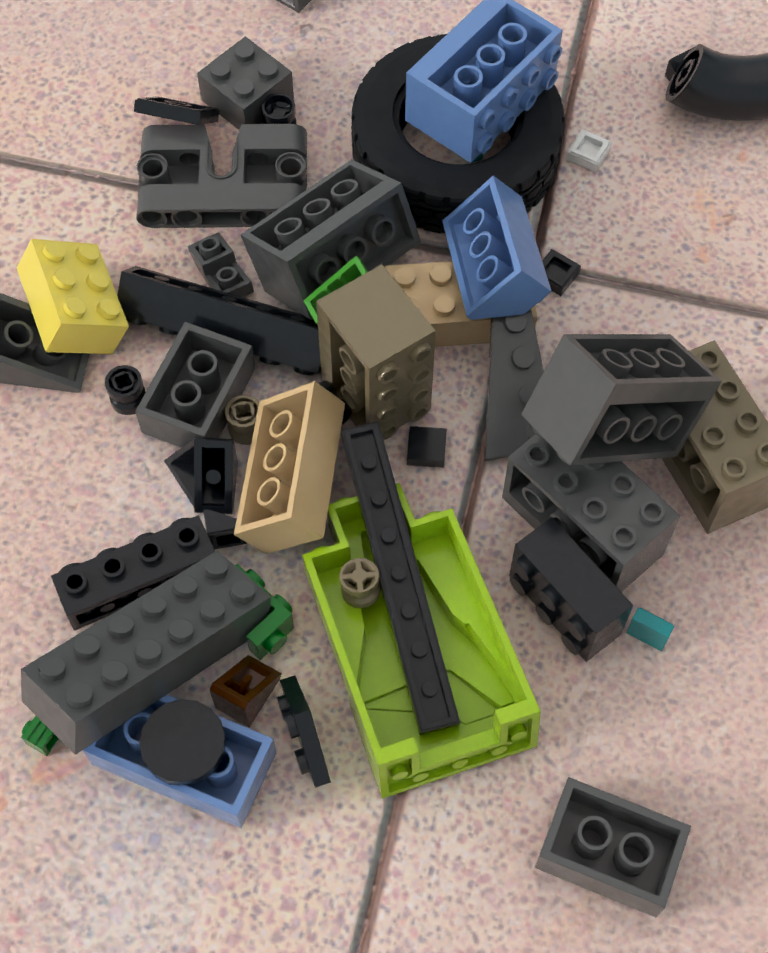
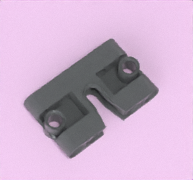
(181, 183)

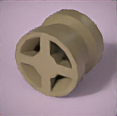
(356, 573)

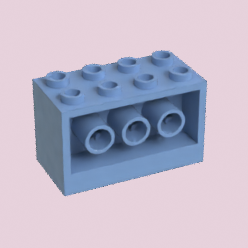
(482, 76)

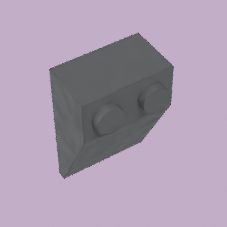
(24, 356)

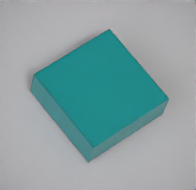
(650, 629)

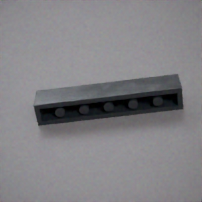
(170, 301)

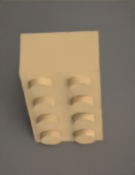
(438, 297)
(290, 469)

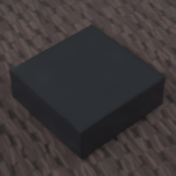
(560, 271)
(426, 446)

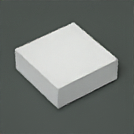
(588, 150)

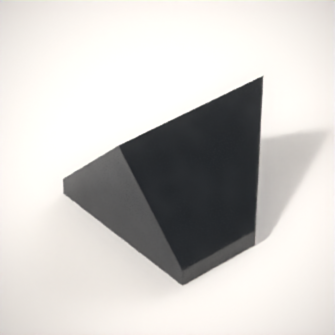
(207, 473)

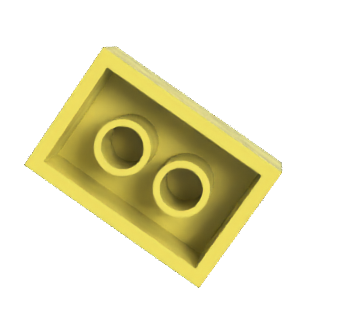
(71, 297)

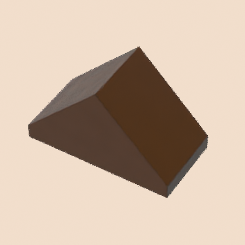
(244, 689)

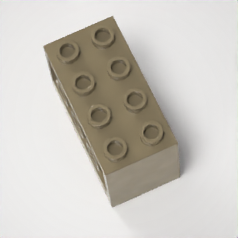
(377, 351)
(726, 454)

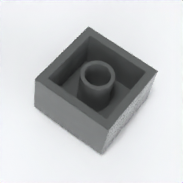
(241, 81)

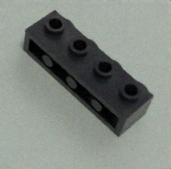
(126, 573)

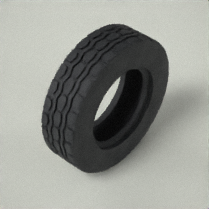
(437, 187)

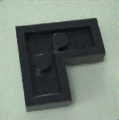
(301, 725)

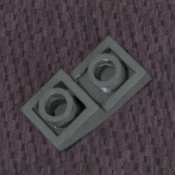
(219, 266)

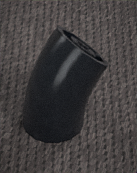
(721, 85)

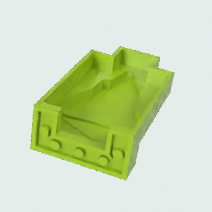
(484, 673)

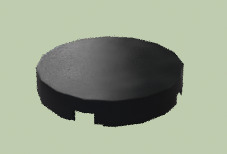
(182, 742)

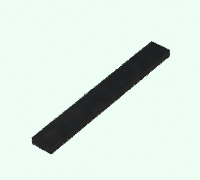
(400, 579)

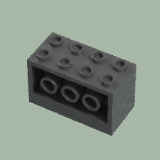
(328, 226)
(619, 397)
(597, 504)

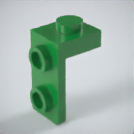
(272, 631)

